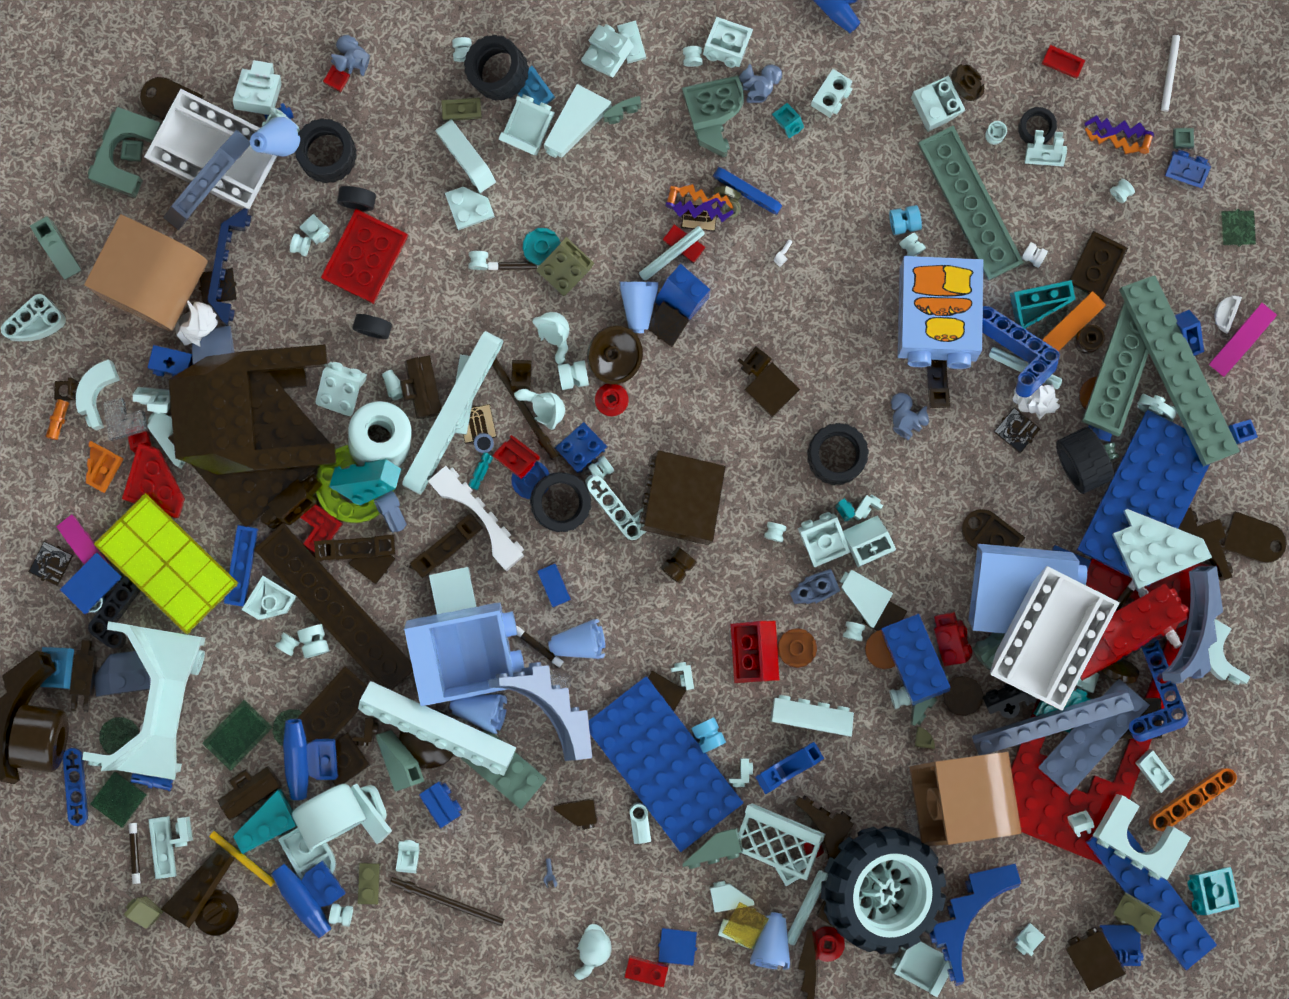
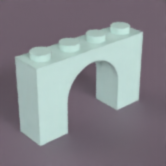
(1113, 833)

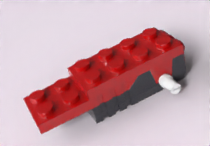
(1137, 626)

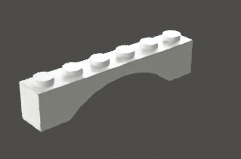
(449, 487)

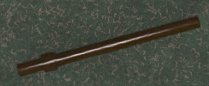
(543, 440)
(410, 887)

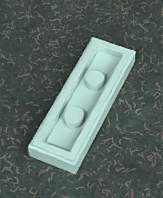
(374, 822)
(161, 849)

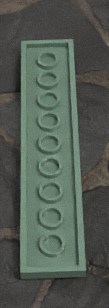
(1179, 371)

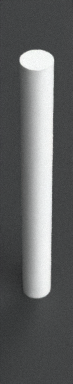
(1170, 73)

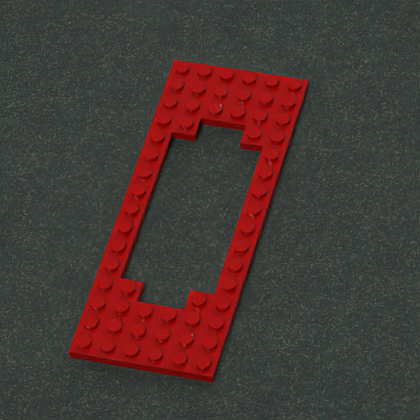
(1042, 802)

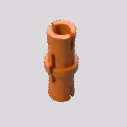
(57, 419)

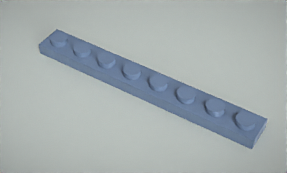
(1053, 722)

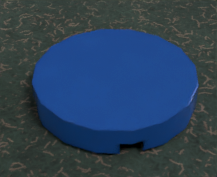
(524, 486)

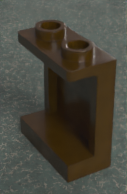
(1095, 958)

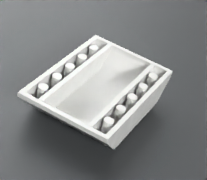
(192, 137)
(1052, 637)

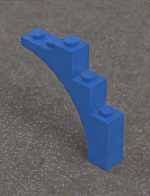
(951, 934)

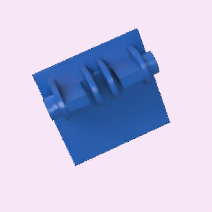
(581, 447)
(1125, 943)

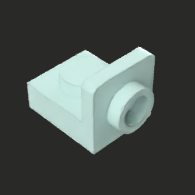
(315, 229)
(863, 508)
(686, 678)
(183, 828)
(1028, 939)

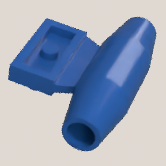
(840, 13)
(306, 760)
(308, 895)

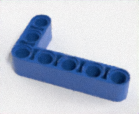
(1039, 354)
(1171, 707)

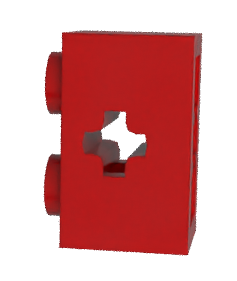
(646, 971)

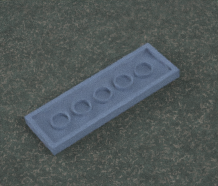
(1089, 744)

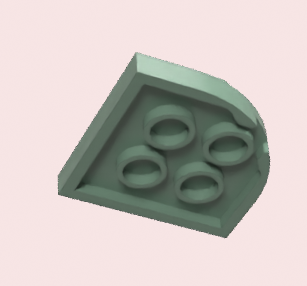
(713, 101)

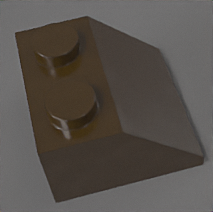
(579, 812)

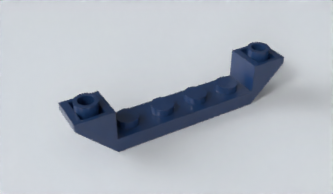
(236, 222)

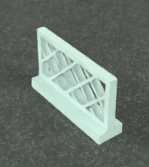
(785, 825)

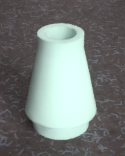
(392, 385)

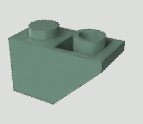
(712, 139)

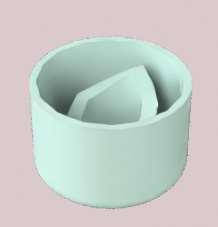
(387, 416)
(328, 815)

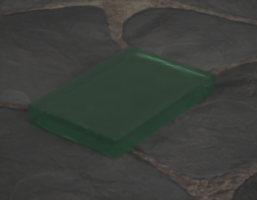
(237, 735)

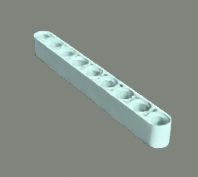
(452, 412)

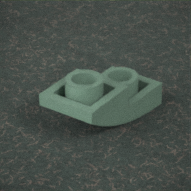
(615, 113)

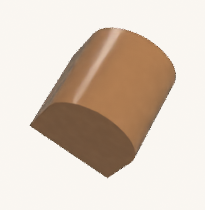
(146, 273)
(965, 799)

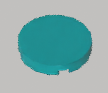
(539, 245)

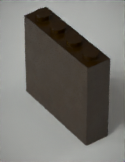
(682, 497)

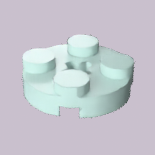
(1157, 406)

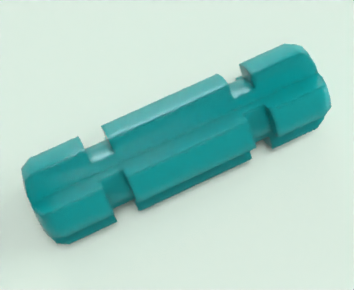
(480, 471)

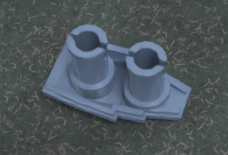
(816, 588)

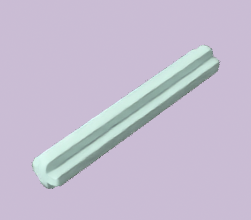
(671, 253)
(1019, 365)
(806, 907)

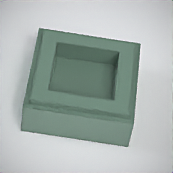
(1183, 138)
(131, 150)

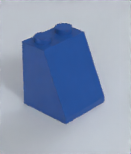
(683, 292)

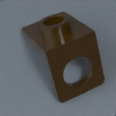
(72, 388)

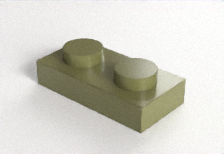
(461, 109)
(368, 883)

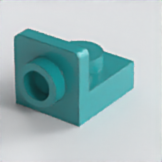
(788, 120)

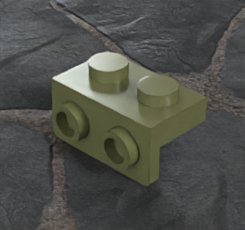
(1137, 914)

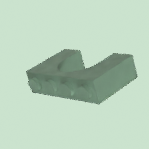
(122, 126)

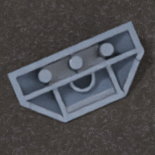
(122, 674)

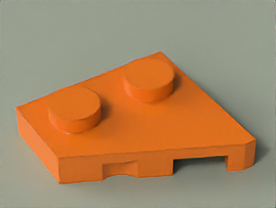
(101, 467)

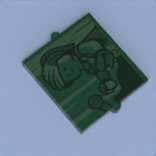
(1238, 228)

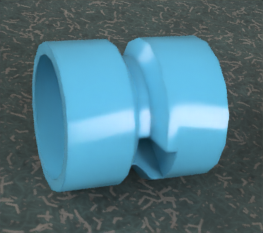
(905, 220)
(708, 735)

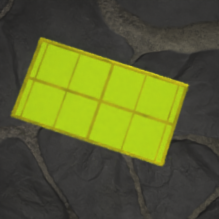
(166, 563)

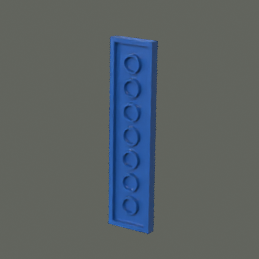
(1177, 924)

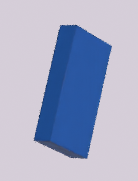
(554, 585)

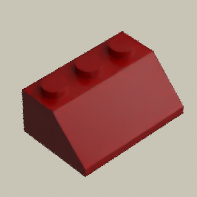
(755, 651)

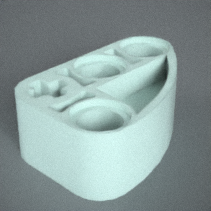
(40, 321)

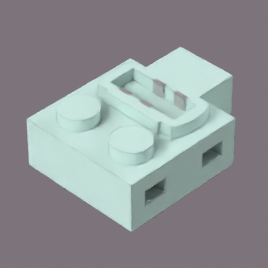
(257, 89)

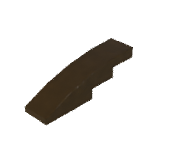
(809, 964)

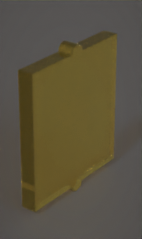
(745, 925)

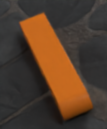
(1074, 321)
(1202, 798)

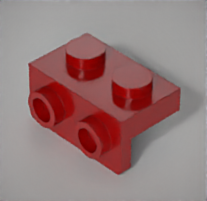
(953, 643)

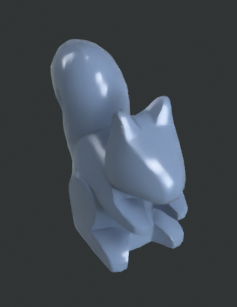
(354, 55)
(761, 85)
(904, 419)

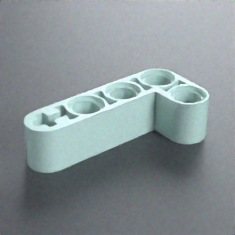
(466, 155)
(614, 506)

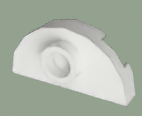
(1226, 312)

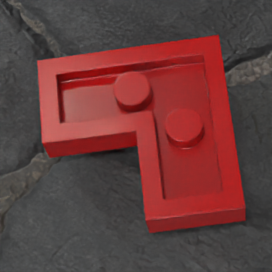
(324, 526)

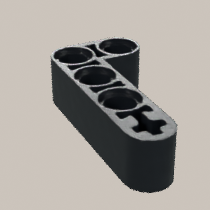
(120, 607)

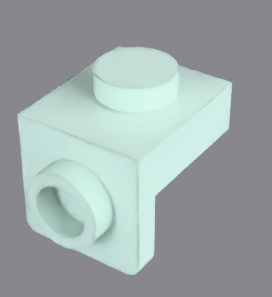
(745, 770)
(407, 856)

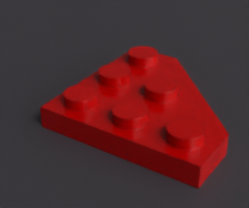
(152, 476)

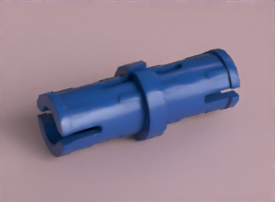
(152, 781)

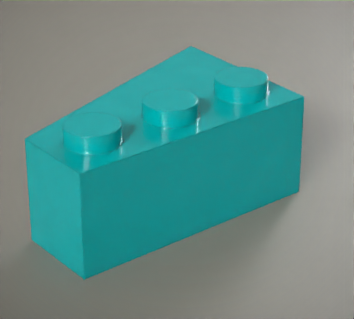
(266, 824)

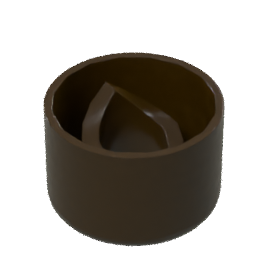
(38, 738)

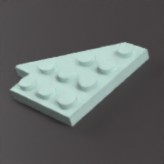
(1156, 549)

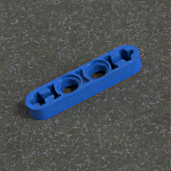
(747, 190)
(79, 786)

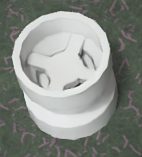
(1037, 258)

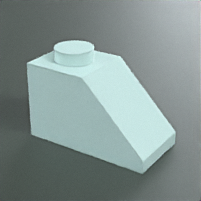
(727, 897)

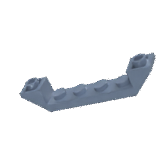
(207, 179)

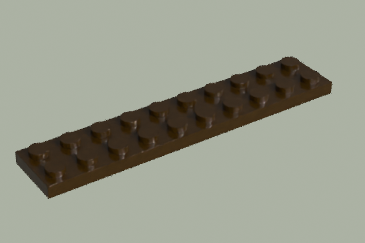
(334, 608)

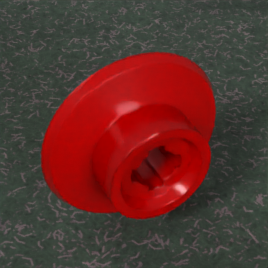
(616, 407)
(837, 947)

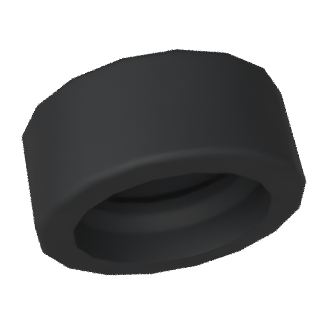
(1037, 111)
(356, 198)
(372, 326)

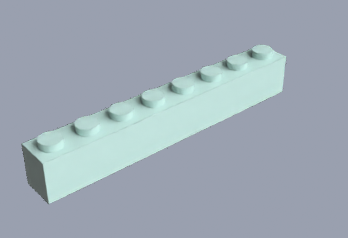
(436, 728)

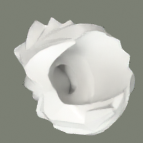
(196, 323)
(1040, 402)

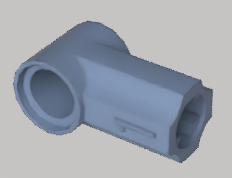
(388, 506)

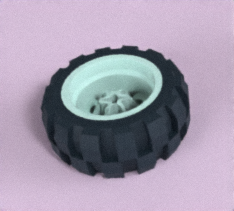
(852, 879)

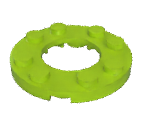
(332, 501)

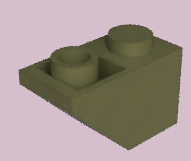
(143, 911)

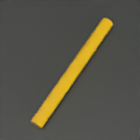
(242, 858)

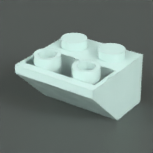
(937, 103)
(868, 541)

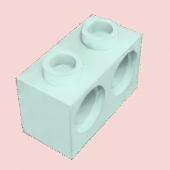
(828, 91)

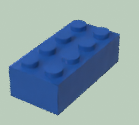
(915, 659)

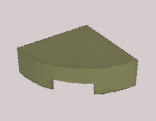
(725, 190)
(924, 739)

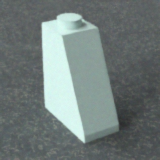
(161, 428)
(866, 596)

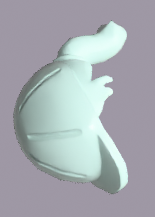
(555, 330)
(546, 406)
(594, 950)

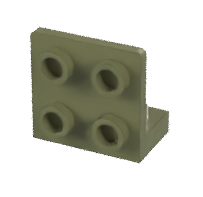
(565, 266)

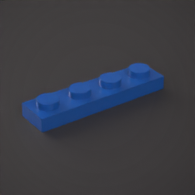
(242, 564)

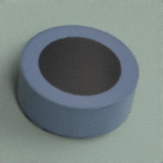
(483, 443)

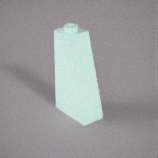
(576, 119)

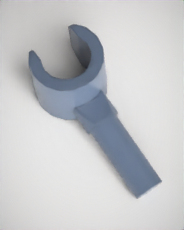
(549, 876)

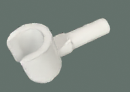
(780, 259)

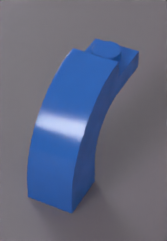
(789, 767)

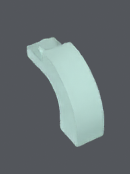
(89, 388)
(1219, 665)

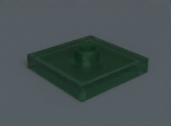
(118, 799)

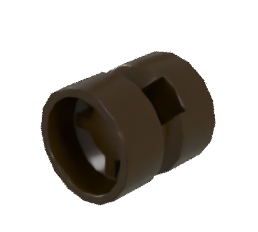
(1089, 339)
(678, 564)

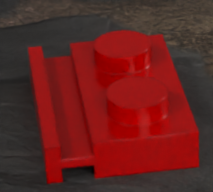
(516, 457)

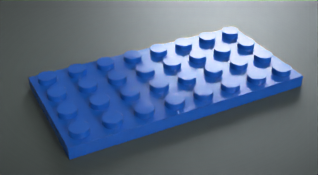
(1152, 479)
(663, 764)

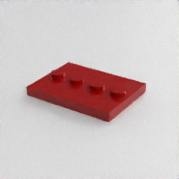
(364, 256)

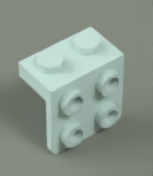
(339, 388)

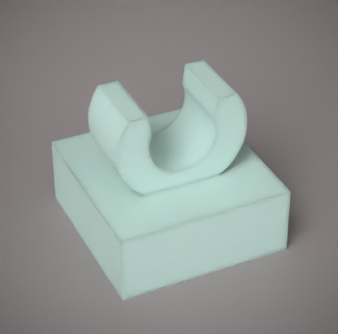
(1081, 822)

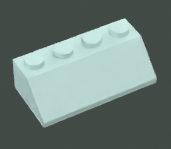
(811, 716)

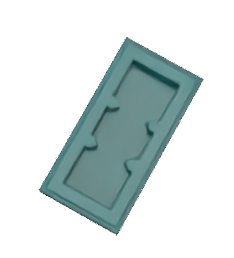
(845, 509)

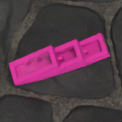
(1242, 339)
(79, 539)

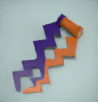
(1111, 134)
(705, 206)

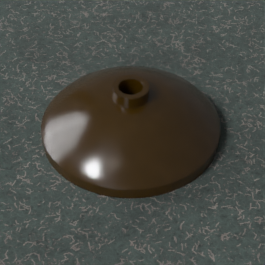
(625, 356)
(425, 753)

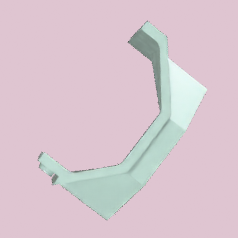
(169, 663)

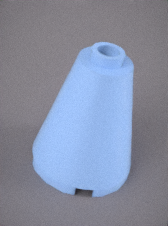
(276, 137)
(638, 303)
(580, 641)
(481, 710)
(772, 944)

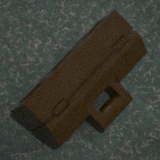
(424, 387)
(254, 791)

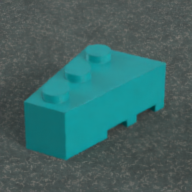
(1038, 302)
(365, 482)

